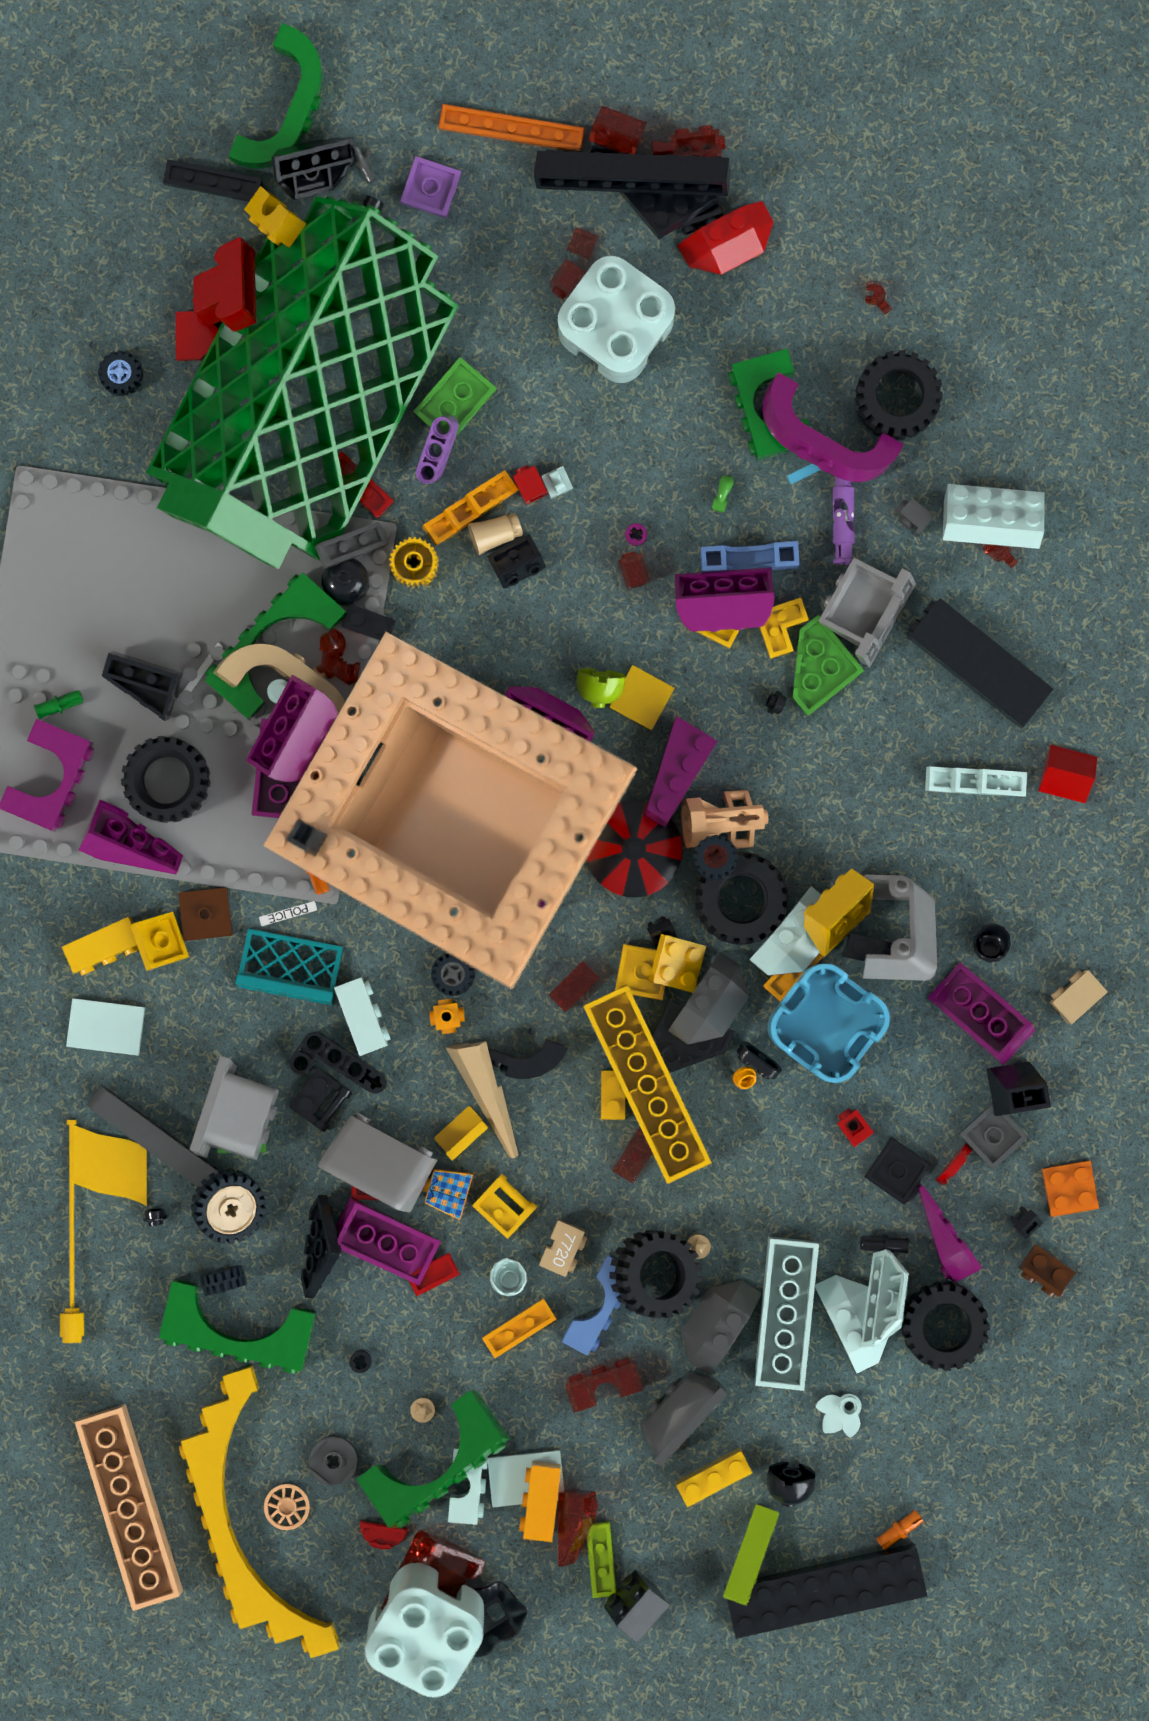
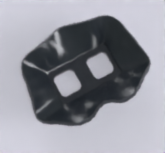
(506, 1627)

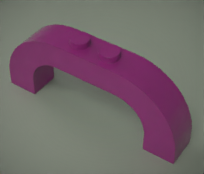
(818, 448)

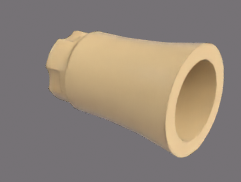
(494, 532)

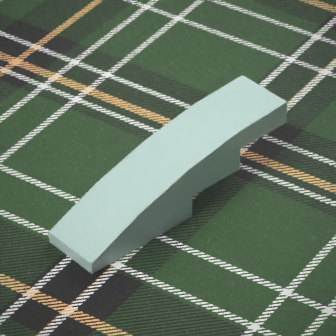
(976, 781)

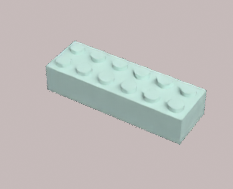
(786, 1313)

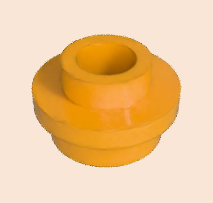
(744, 1077)

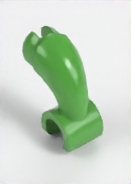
(725, 486)

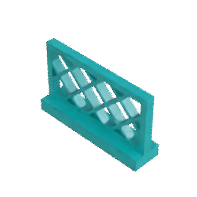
(283, 987)

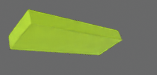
(601, 1560)

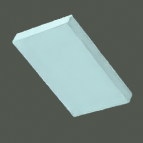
(105, 1026)
(509, 1472)

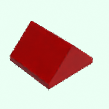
(1068, 774)

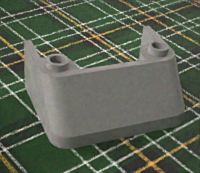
(910, 957)

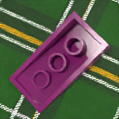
(982, 1013)
(385, 1241)

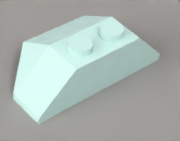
(789, 946)
(884, 1299)
(846, 1307)

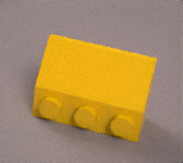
(838, 910)

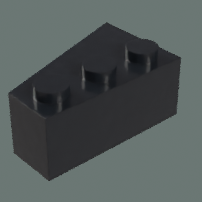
(144, 681)

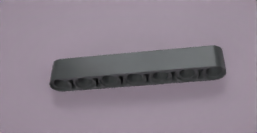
(150, 1136)

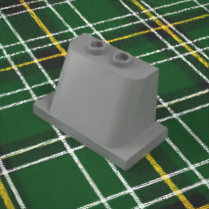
(866, 607)
(234, 1114)

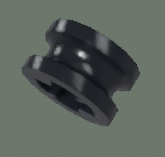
(352, 1362)

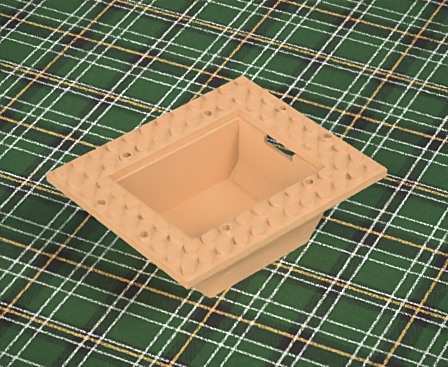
(452, 808)

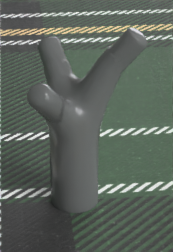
(363, 165)

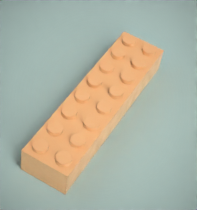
(129, 1507)

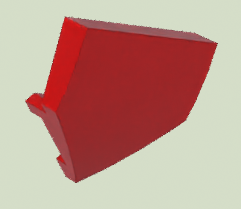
(192, 336)

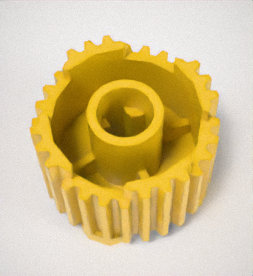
(405, 552)

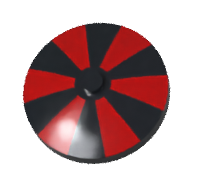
(635, 852)

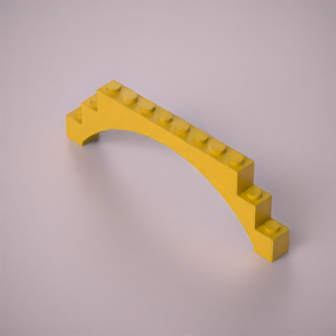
(249, 1595)

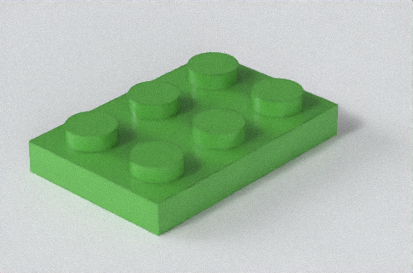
(457, 394)

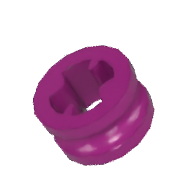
(637, 527)

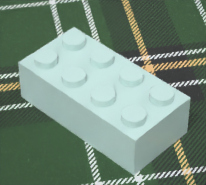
(993, 516)

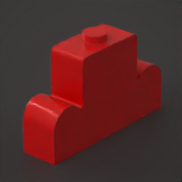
(229, 288)

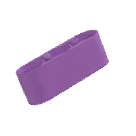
(428, 456)

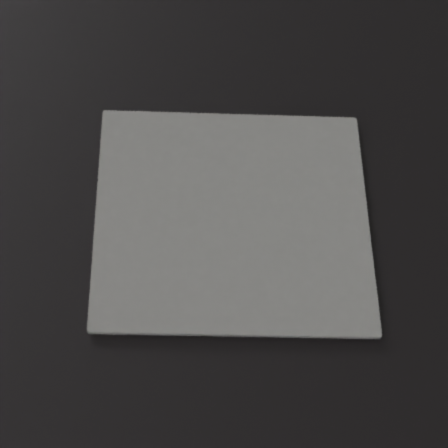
(106, 572)

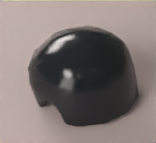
(992, 943)

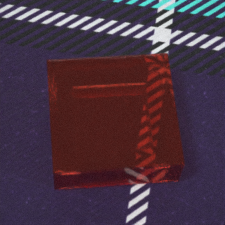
(582, 243)

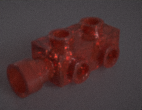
(693, 141)

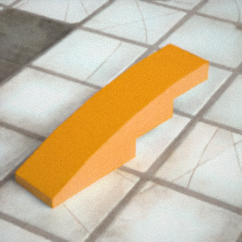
(470, 508)

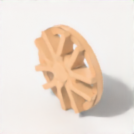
(286, 1506)

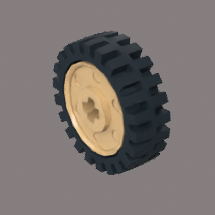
(230, 1223)

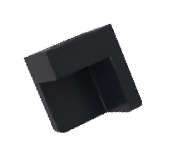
(306, 837)

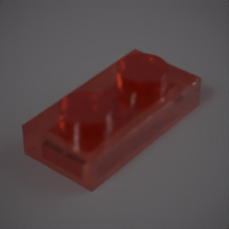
(573, 986)

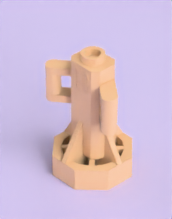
(704, 819)

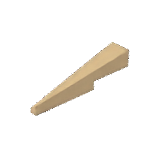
(477, 1071)

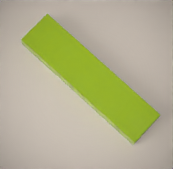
(751, 1555)

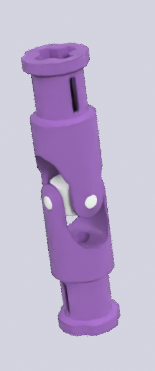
(843, 522)

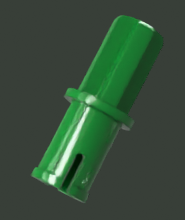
(58, 704)

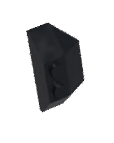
(313, 166)

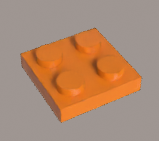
(1070, 1188)

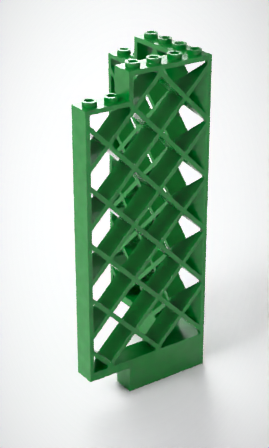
(324, 300)

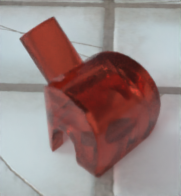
(878, 297)
(1000, 553)

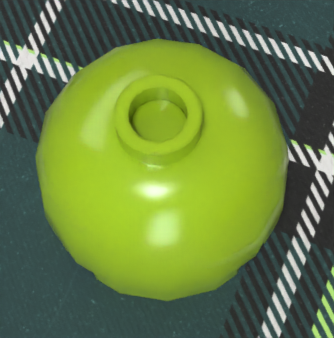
(600, 686)

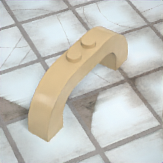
(241, 660)

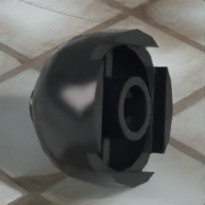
(346, 582)
(789, 1484)

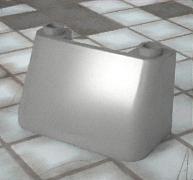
(378, 1163)

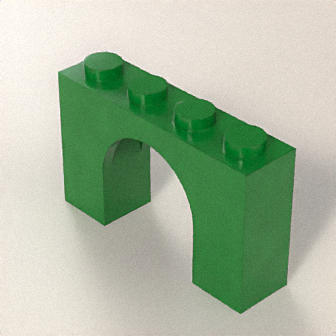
(748, 378)

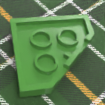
(821, 666)

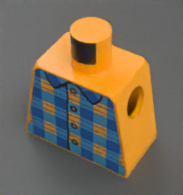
(448, 1191)

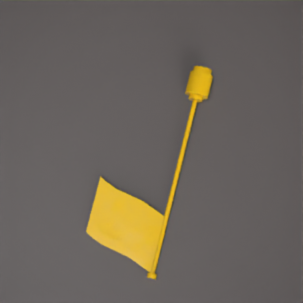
(107, 1167)

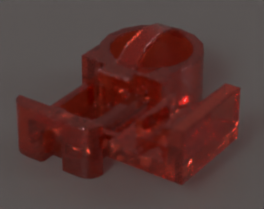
(331, 663)

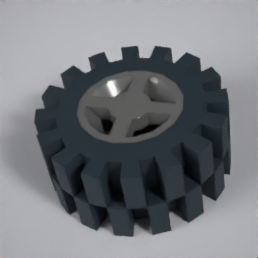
(456, 984)

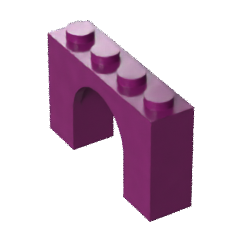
(73, 754)

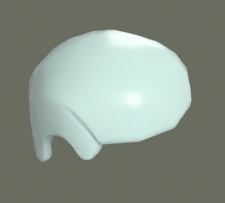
(508, 1277)

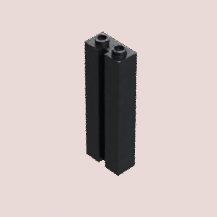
(979, 662)

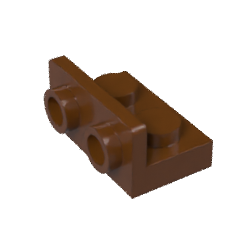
(1047, 1271)

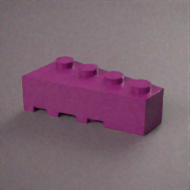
(681, 761)

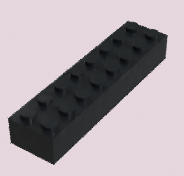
(830, 1590)

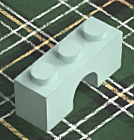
(467, 1506)

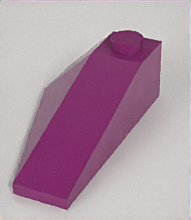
(121, 841)
(951, 1251)

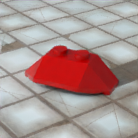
(729, 240)

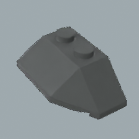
(712, 1003)
(718, 1323)

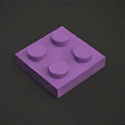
(430, 187)

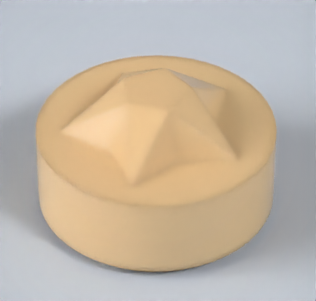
(700, 1244)
(422, 1409)

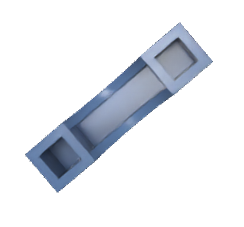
(775, 555)
(584, 1332)

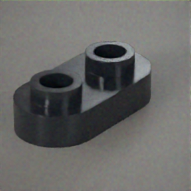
(753, 1056)

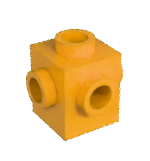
(456, 1012)

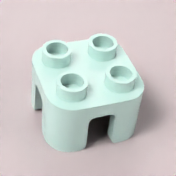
(616, 318)
(423, 1633)

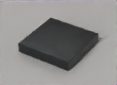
(897, 1170)

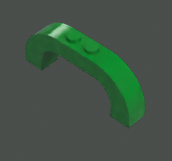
(297, 46)

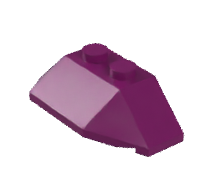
(552, 710)

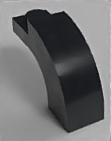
(531, 1067)

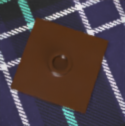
(205, 914)

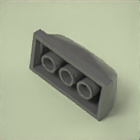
(680, 1413)

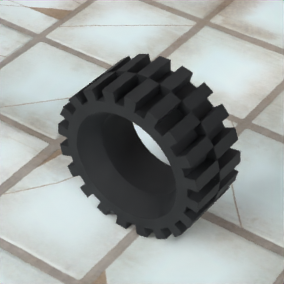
(898, 425)
(140, 761)
(628, 1274)
(913, 1325)

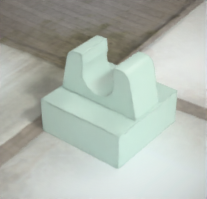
(557, 482)

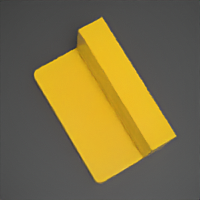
(461, 1132)

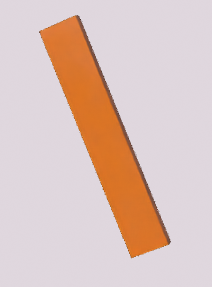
(511, 128)

